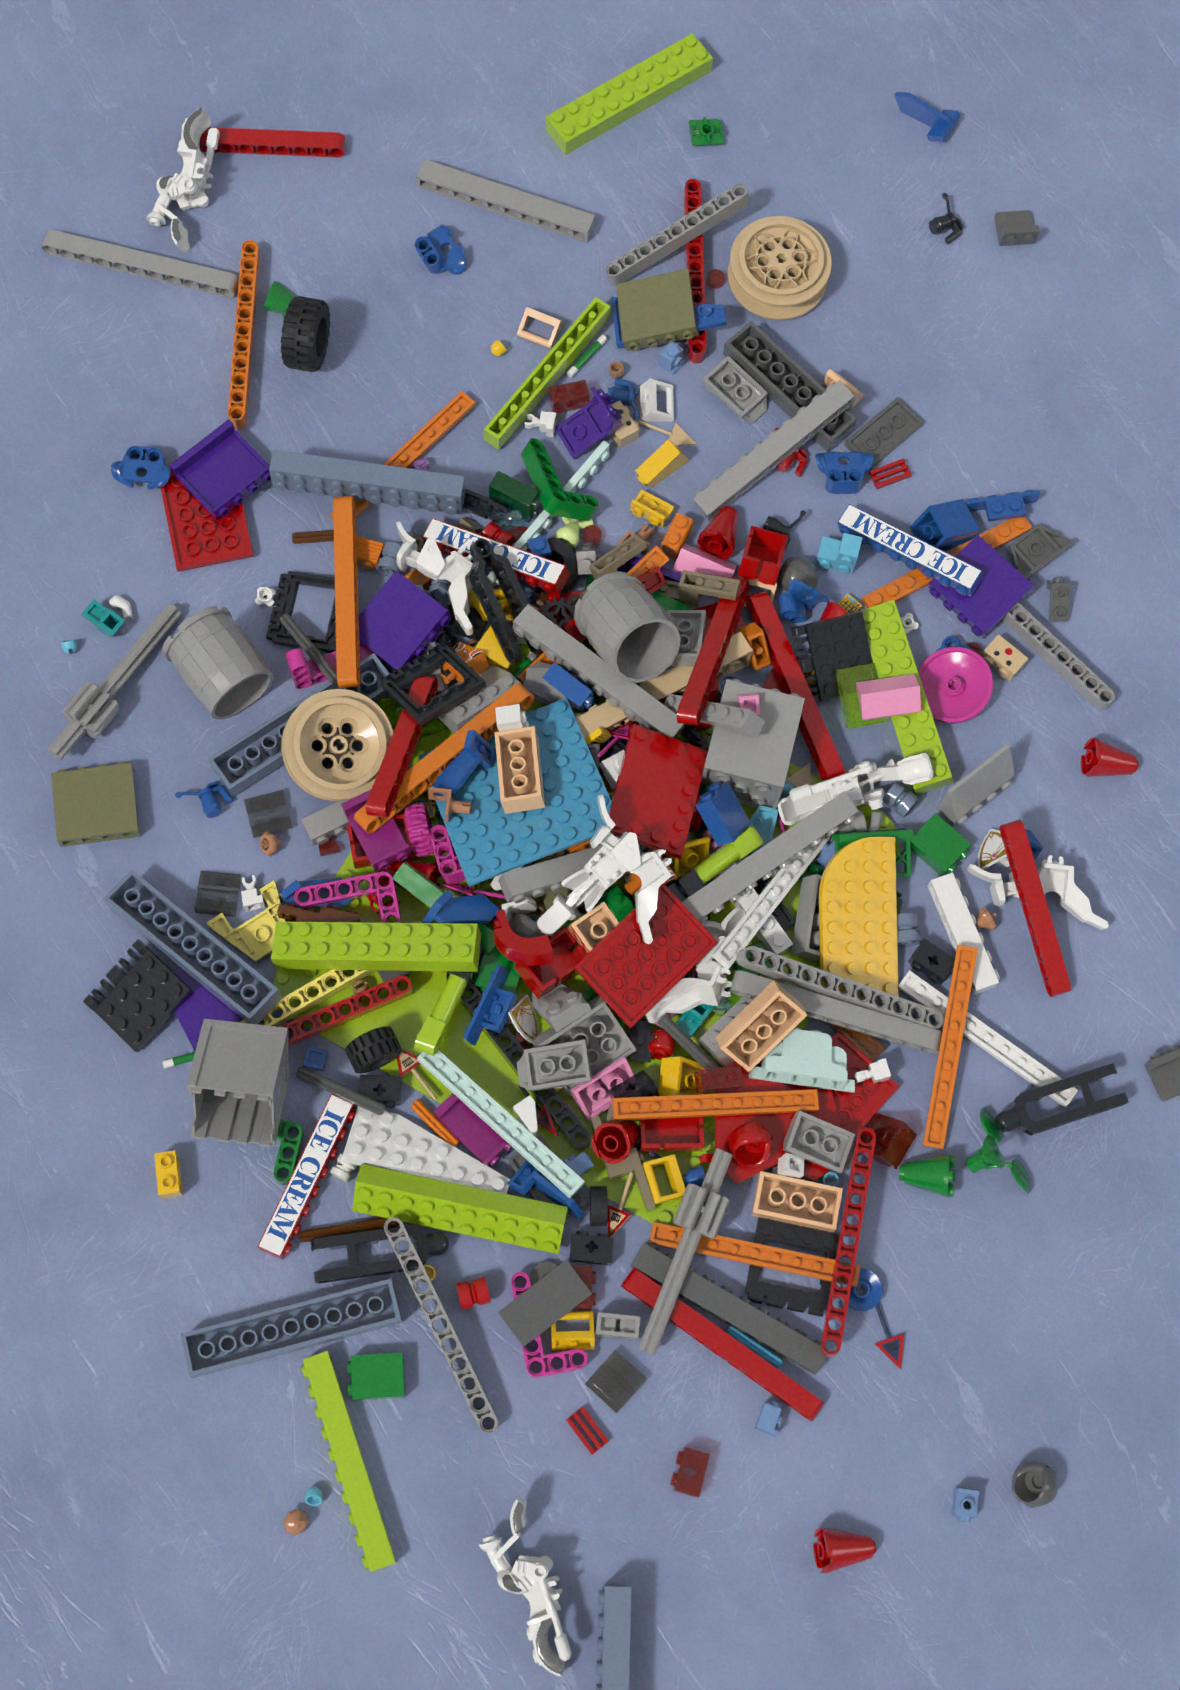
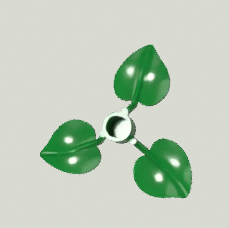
(991, 1154)

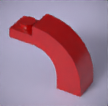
(518, 949)

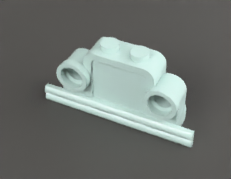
(806, 1060)

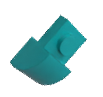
(104, 619)
(694, 1018)

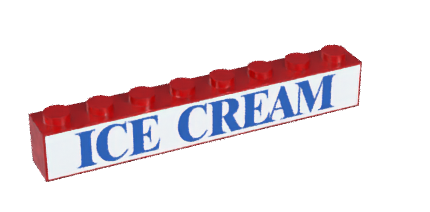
(527, 566)
(306, 1177)

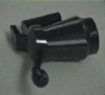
(941, 223)
(775, 525)

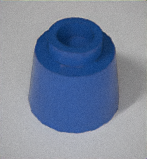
(695, 1176)

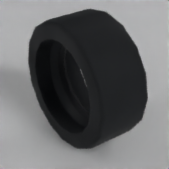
(598, 1206)

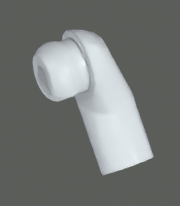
(118, 601)

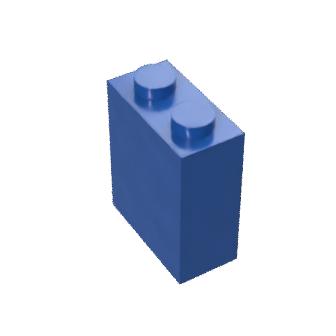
(569, 687)
(722, 813)

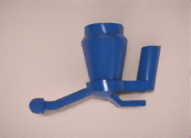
(625, 396)
(210, 804)

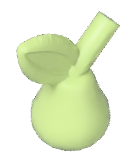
(570, 531)

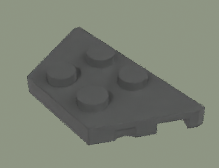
(1037, 549)

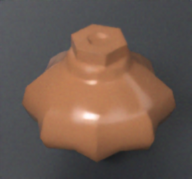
(269, 843)
(986, 920)
(295, 1522)

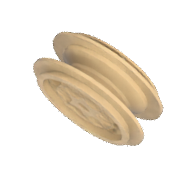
(781, 295)
(304, 727)

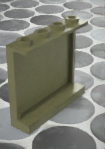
(656, 310)
(95, 804)

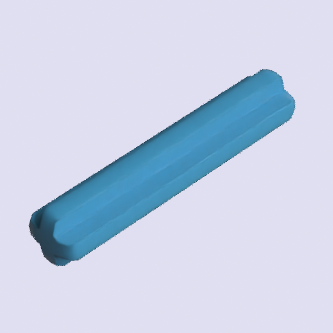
(755, 1346)

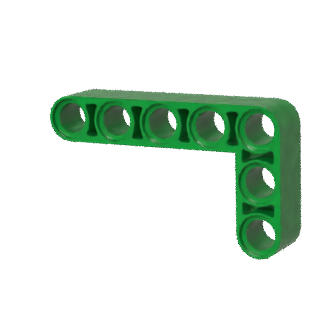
(551, 492)
(287, 1143)

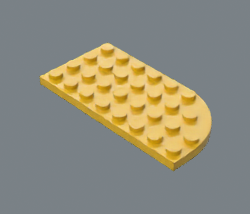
(860, 914)

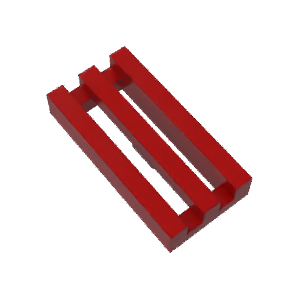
(907, 474)
(588, 1432)

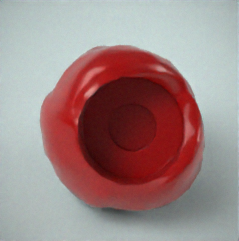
(751, 1144)

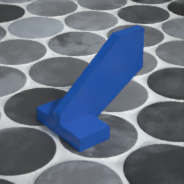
(940, 122)
(475, 751)
(287, 894)
(461, 909)
(530, 1176)

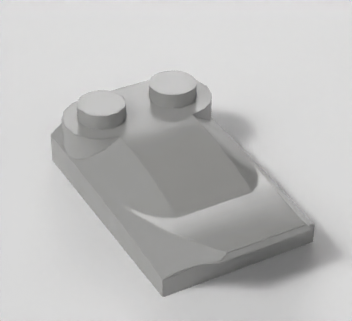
(737, 390)
(691, 631)
(542, 690)
(560, 1006)
(555, 1066)
(819, 1142)

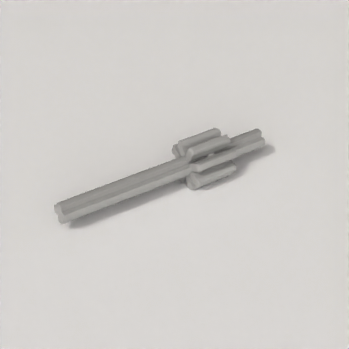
(94, 705)
(700, 1215)

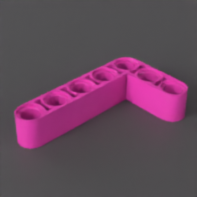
(306, 673)
(447, 862)
(355, 892)
(538, 1356)

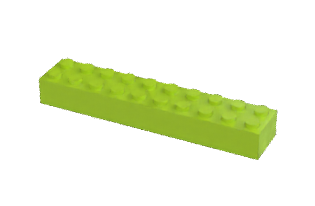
(628, 93)
(894, 658)
(376, 946)
(459, 1208)

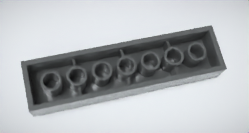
(784, 380)

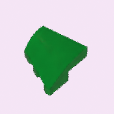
(278, 299)

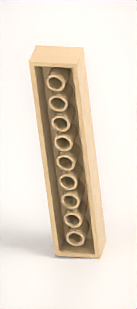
(669, 682)

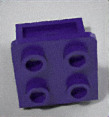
(590, 424)

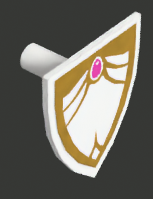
(992, 850)
(524, 1019)

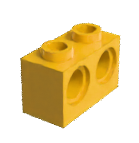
(168, 1174)

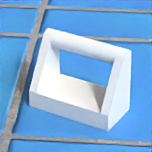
(648, 401)
(526, 1114)

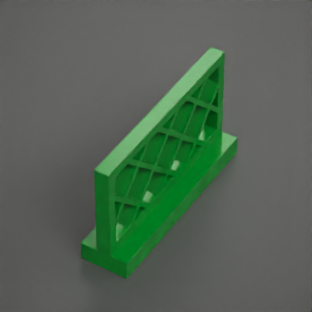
(900, 835)

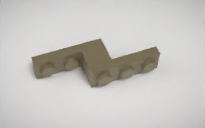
(613, 559)
(694, 584)
(632, 1163)

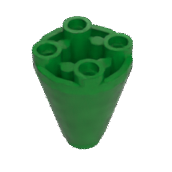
(930, 1174)

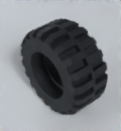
(305, 334)

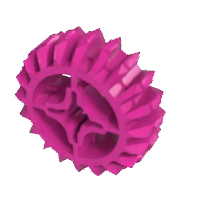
(418, 828)

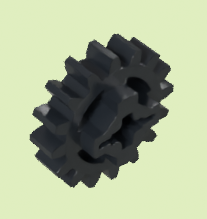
(560, 607)

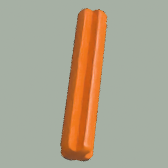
(434, 1123)

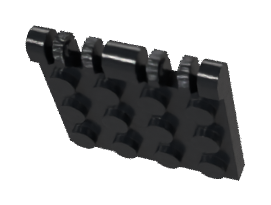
(833, 646)
(141, 997)

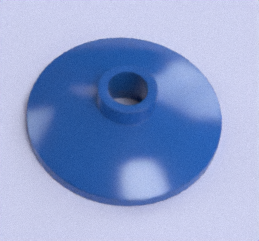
(872, 1291)

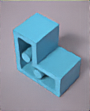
(839, 554)

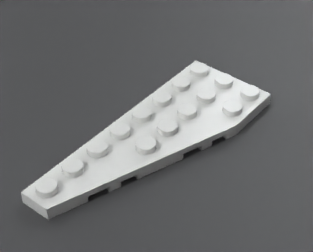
(405, 1147)

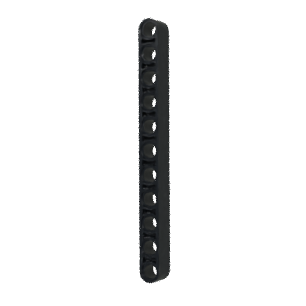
(552, 1095)

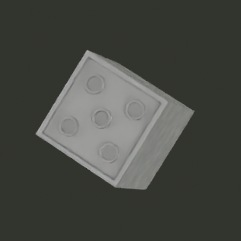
(759, 765)

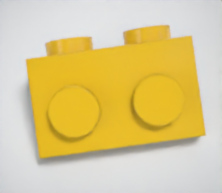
(651, 508)

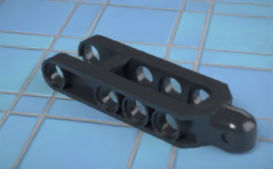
(503, 629)
(1017, 1116)
(427, 1244)

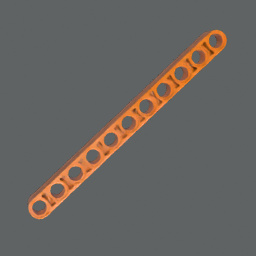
(244, 325)
(346, 592)
(426, 771)

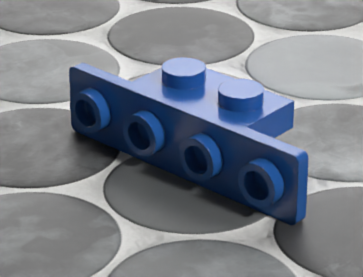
(1005, 506)
(493, 1007)

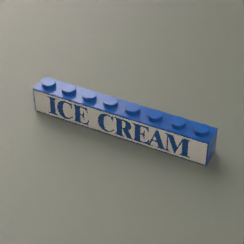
(911, 550)

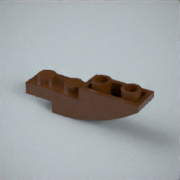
(326, 914)

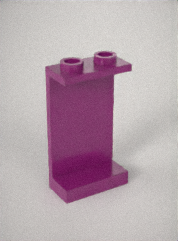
(382, 845)
(472, 1130)

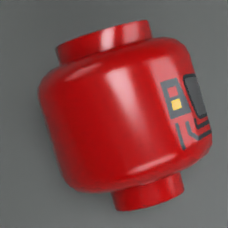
(661, 1044)

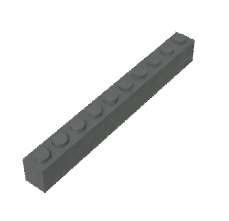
(734, 1310)

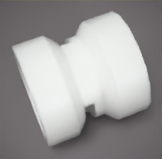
(342, 1169)

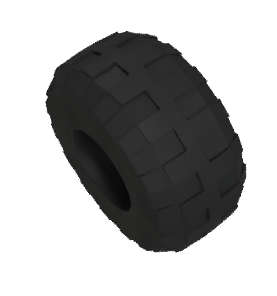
(566, 555)

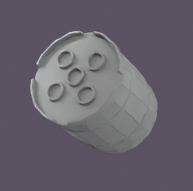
(627, 627)
(218, 662)

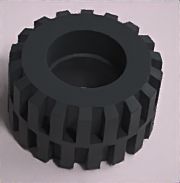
(373, 1049)

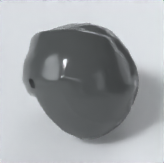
(799, 569)
(526, 925)
(1034, 1484)

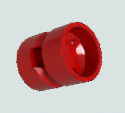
(495, 532)
(473, 1293)

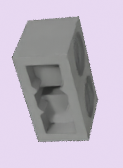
(617, 1326)

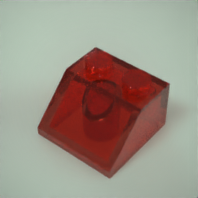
(892, 1139)

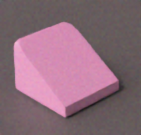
(749, 701)

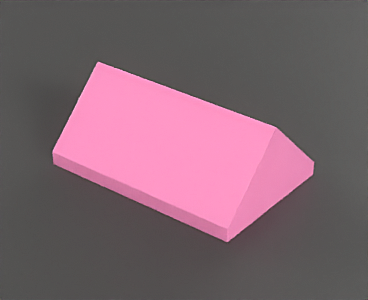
(702, 562)
(889, 697)
(594, 1096)

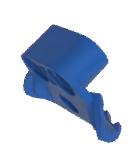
(453, 261)
(157, 471)
(844, 478)
(795, 600)

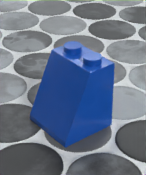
(946, 525)

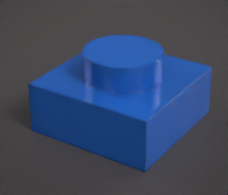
(539, 546)
(315, 1058)

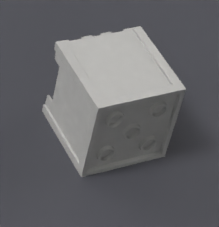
(239, 1082)

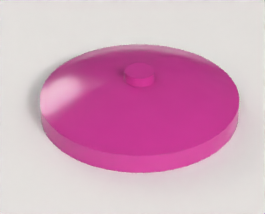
(956, 684)

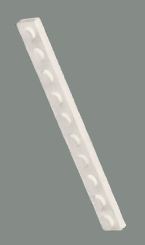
(765, 905)
(988, 1039)

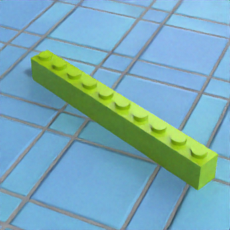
(547, 373)
(349, 1462)

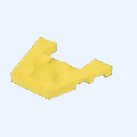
(257, 934)

